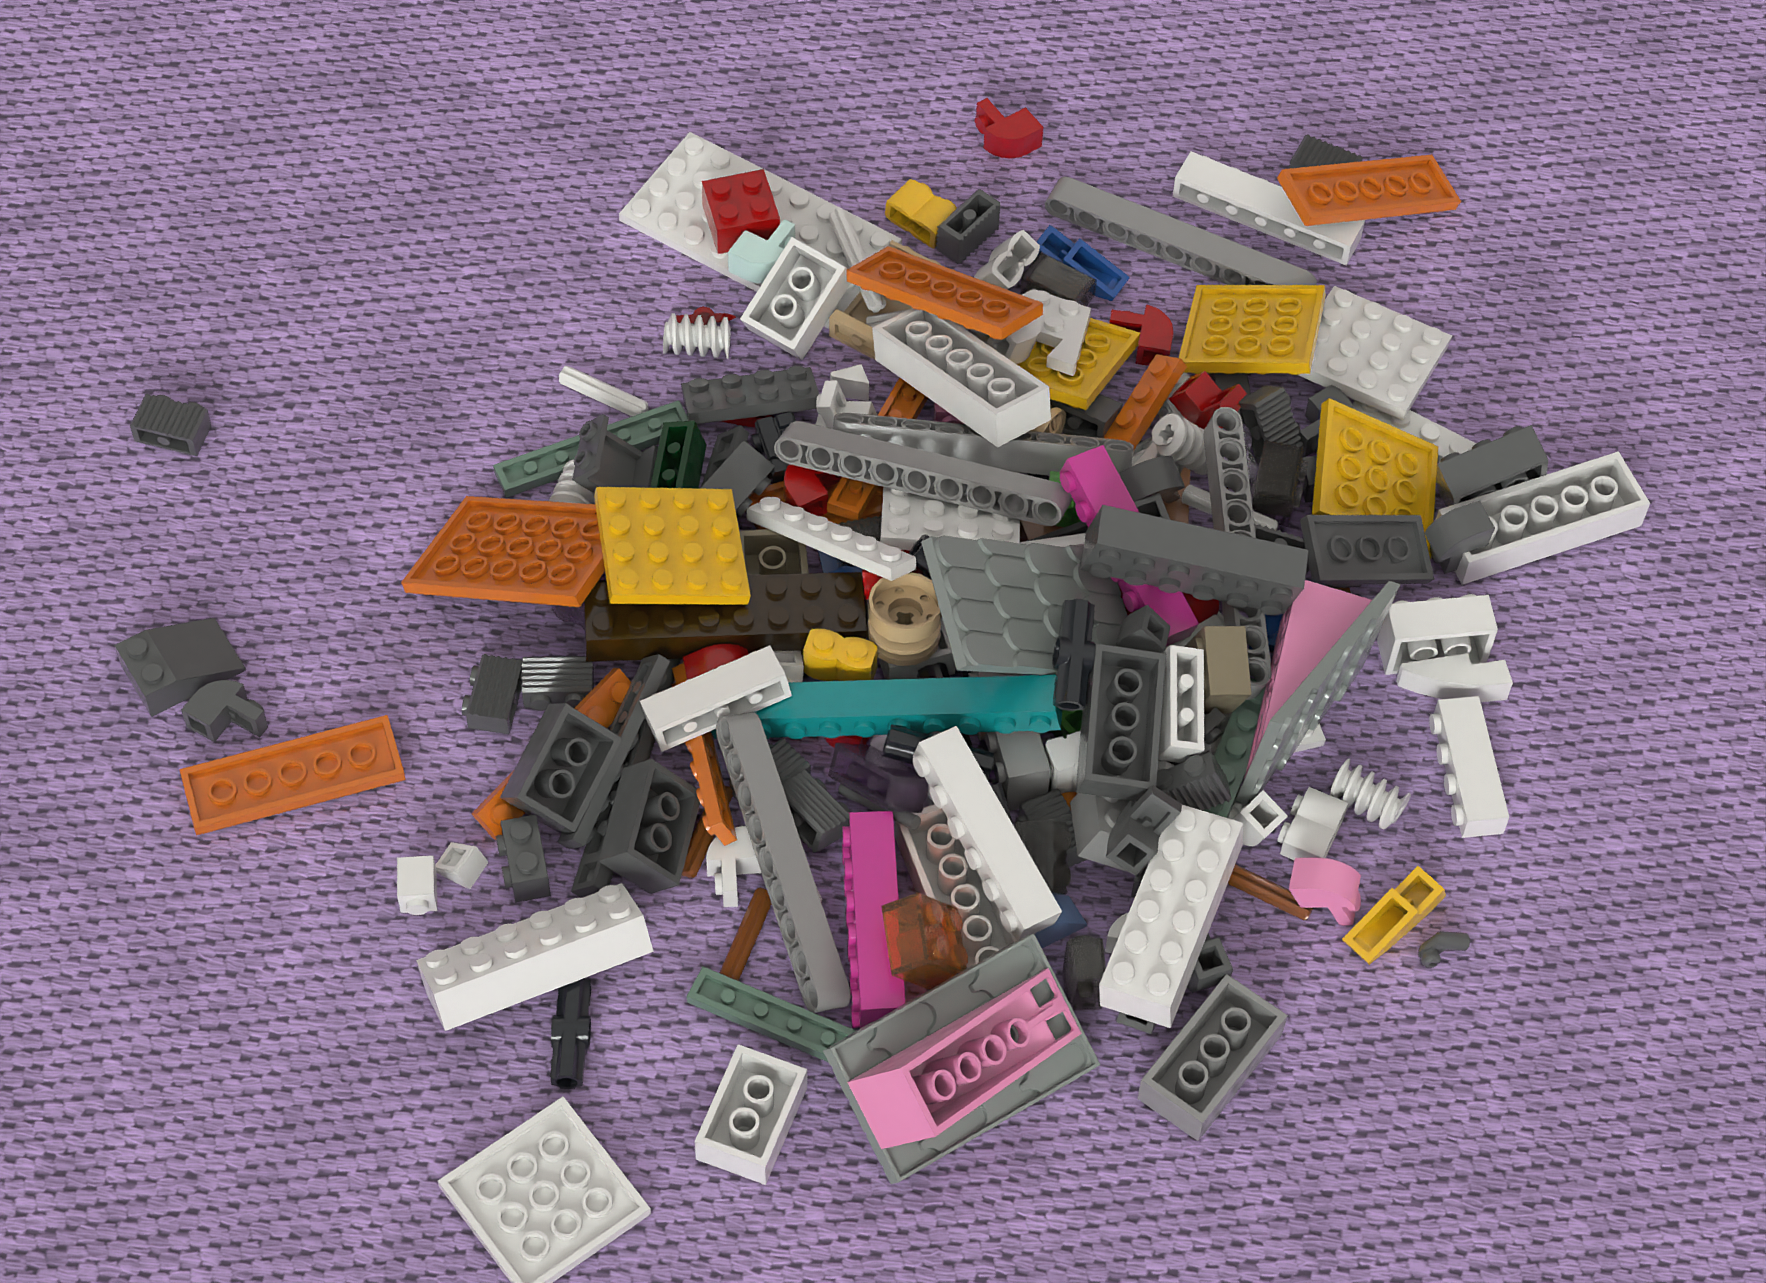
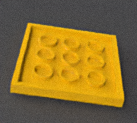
(1253, 329)
(1101, 356)
(1372, 467)
(671, 546)

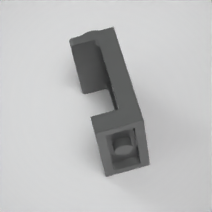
(609, 460)

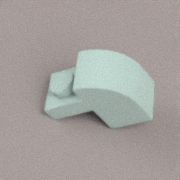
(754, 256)

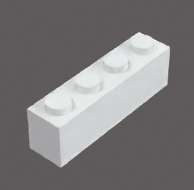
(728, 690)
(1469, 767)

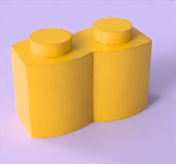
(918, 211)
(833, 658)

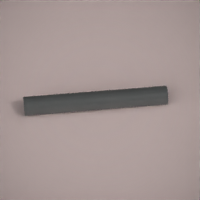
(905, 817)

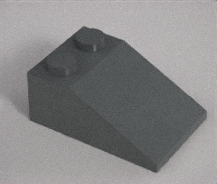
(176, 661)

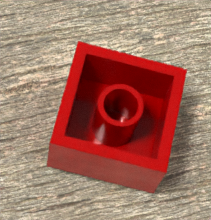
(739, 205)

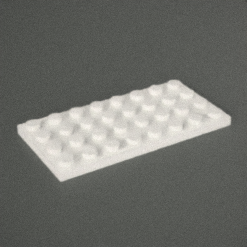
(673, 212)

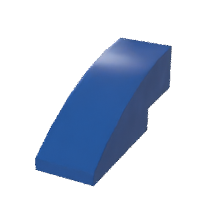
(1084, 259)

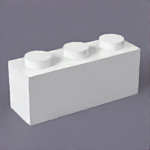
(1182, 704)

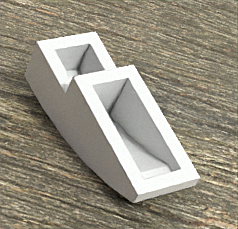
(1456, 678)

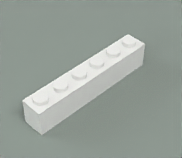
(1261, 207)
(986, 834)

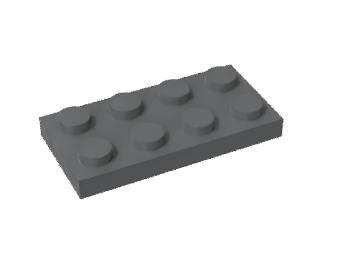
(750, 395)
(1366, 549)

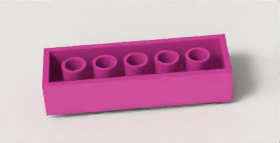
(868, 884)

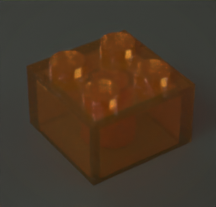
(924, 940)

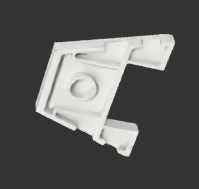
(1062, 328)

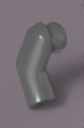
(1441, 941)

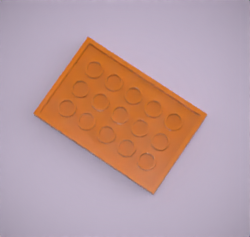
(513, 553)

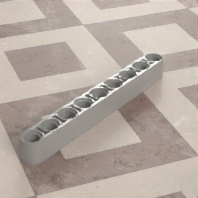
(1169, 237)
(1028, 453)
(942, 476)
(1239, 507)
(783, 862)

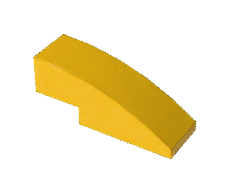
(1395, 915)

